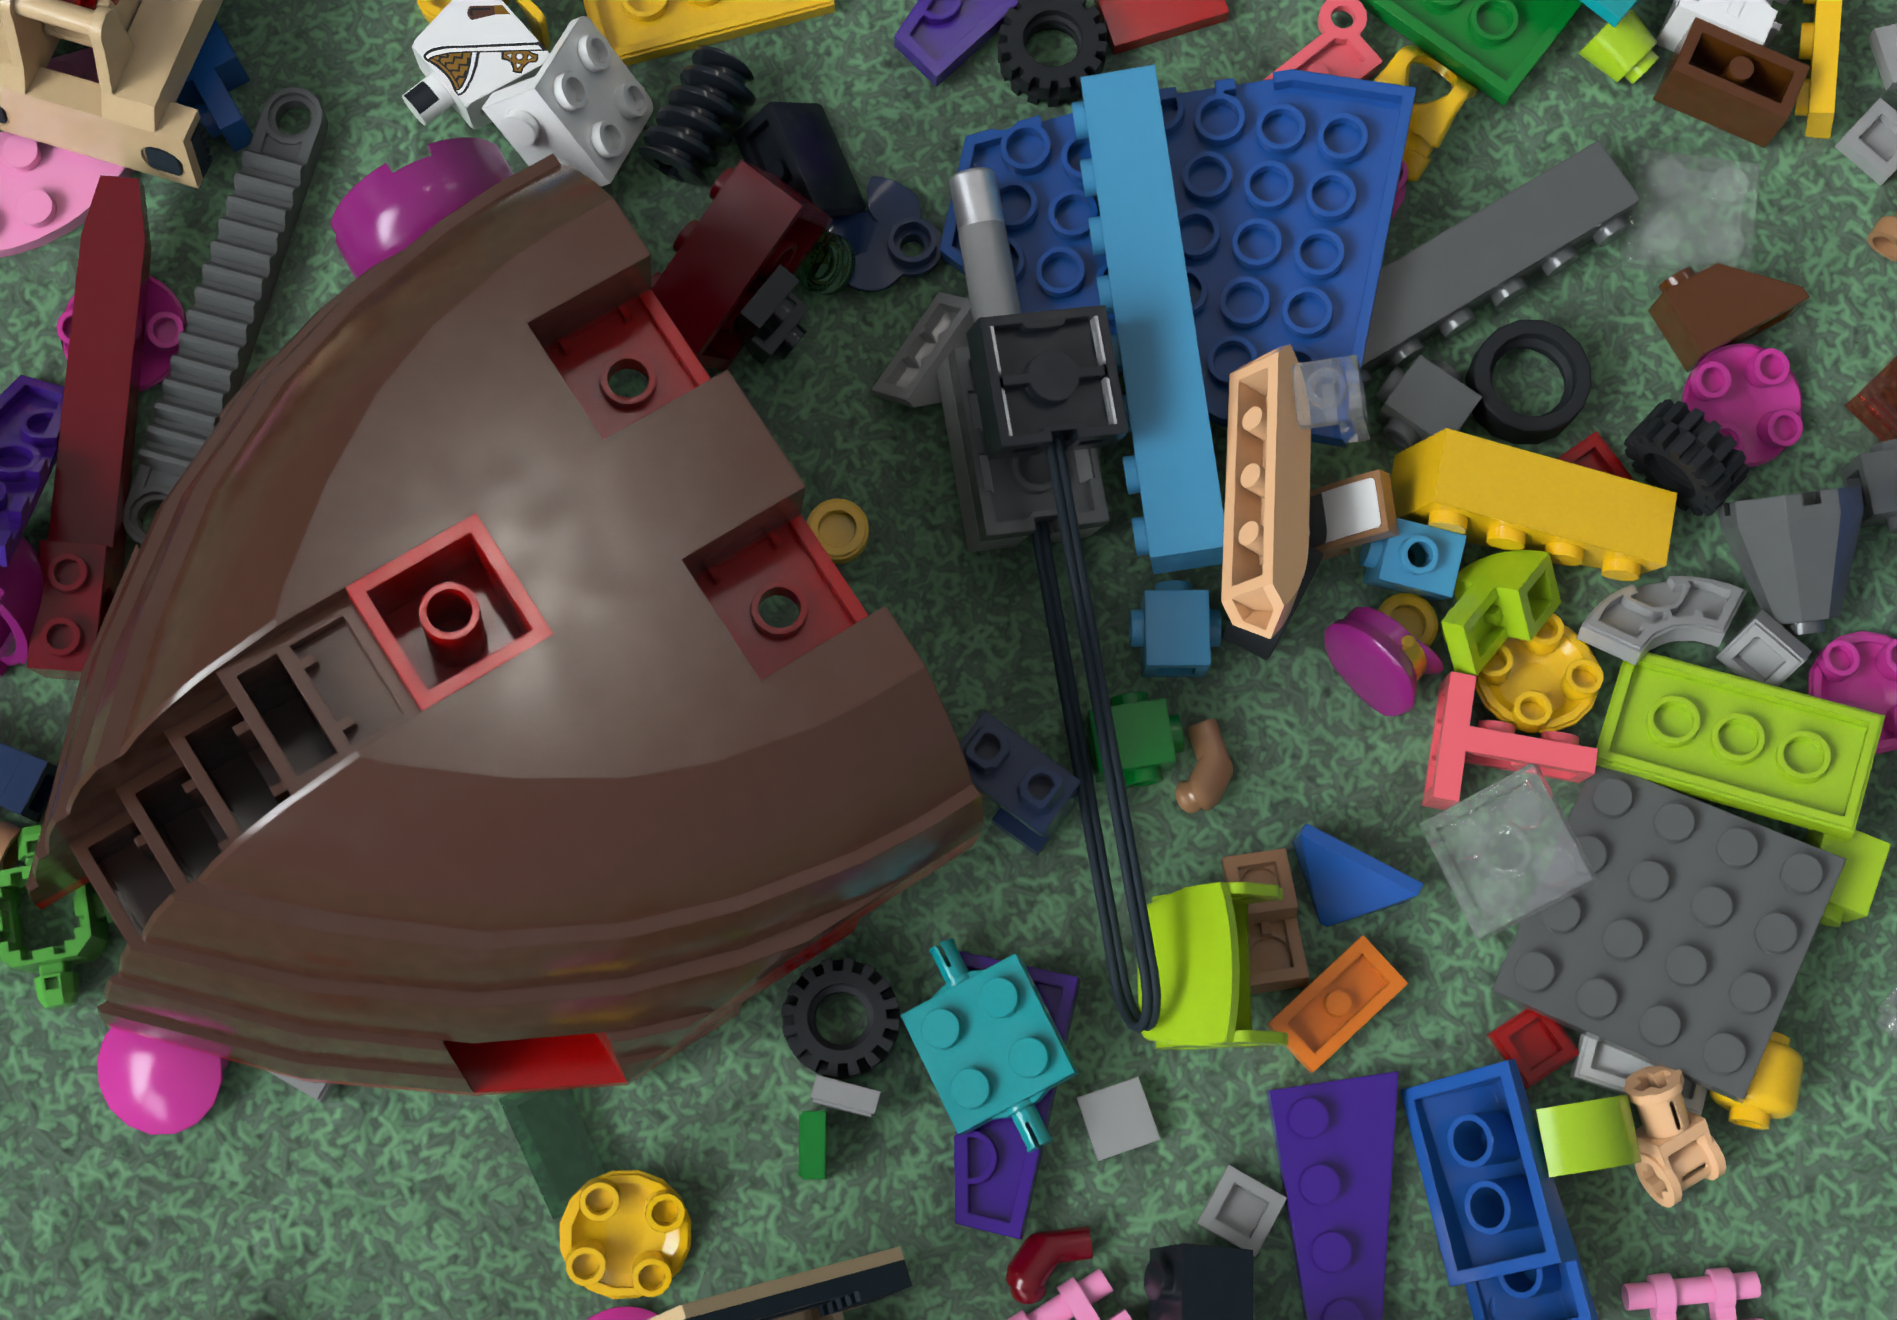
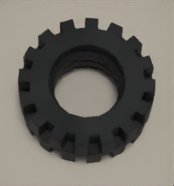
(1044, 81)

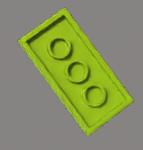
(1741, 743)

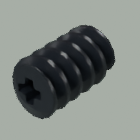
(696, 115)

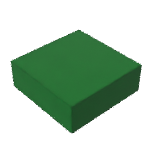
(813, 1145)

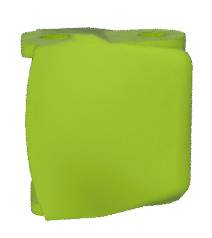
(1206, 967)

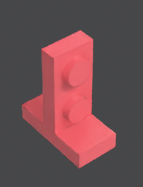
(1492, 746)

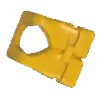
(1429, 119)

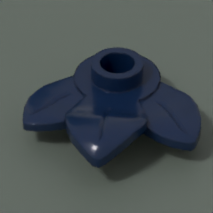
(882, 231)

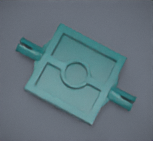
(990, 1045)

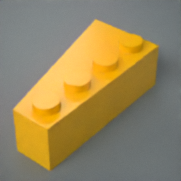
(1534, 503)

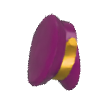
(1379, 659)

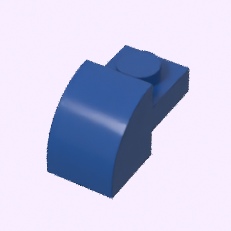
(208, 88)

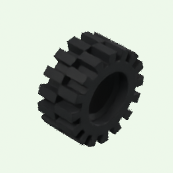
(1687, 457)
(800, 1018)

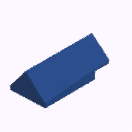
(1494, 1197)

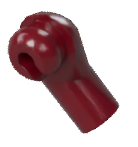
(1039, 1257)

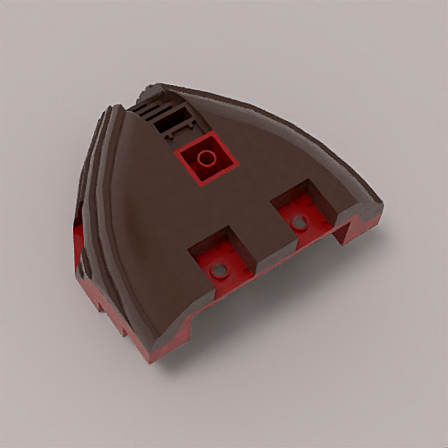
(473, 695)

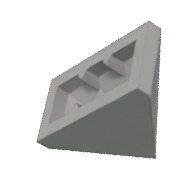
(913, 371)

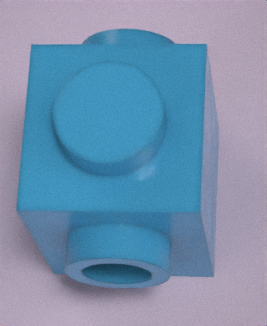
(1431, 563)
(1175, 630)

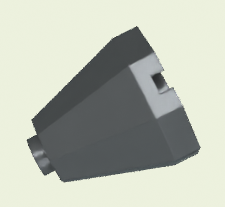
(1796, 552)

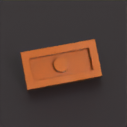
(1337, 1003)

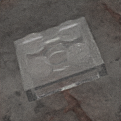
(1690, 213)
(1508, 852)

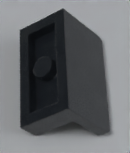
(803, 152)

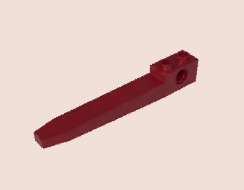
(97, 431)

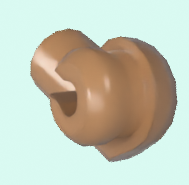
(1211, 772)

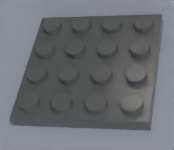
(1682, 936)

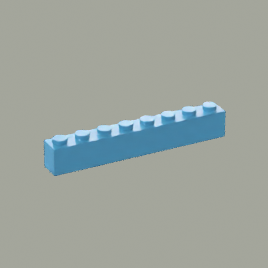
(1153, 319)

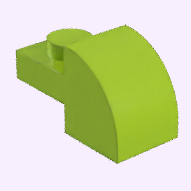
(1497, 600)
(1588, 1135)

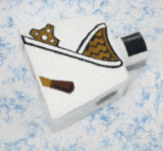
(469, 55)

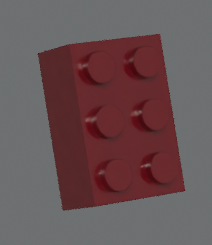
(731, 254)

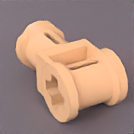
(1672, 1140)

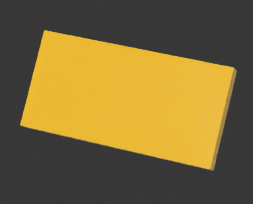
(665, 27)

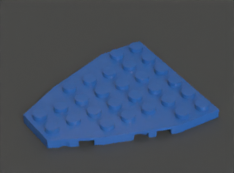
(1277, 207)

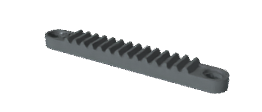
(230, 299)

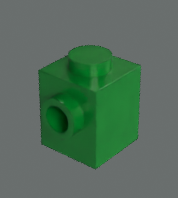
(1144, 738)

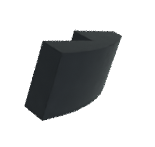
(772, 317)

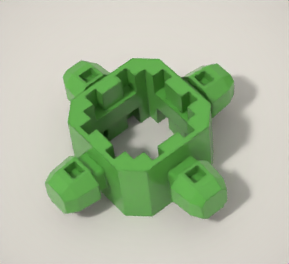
(57, 983)

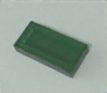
(554, 1143)

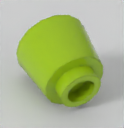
(1622, 49)

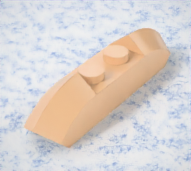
(1265, 495)

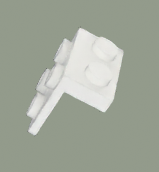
(577, 106)

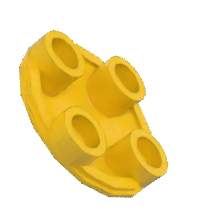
(1542, 680)
(625, 1235)

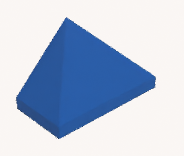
(1346, 880)

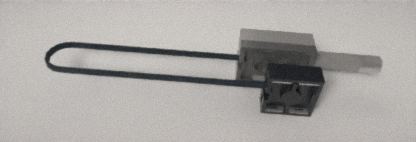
(1023, 443)

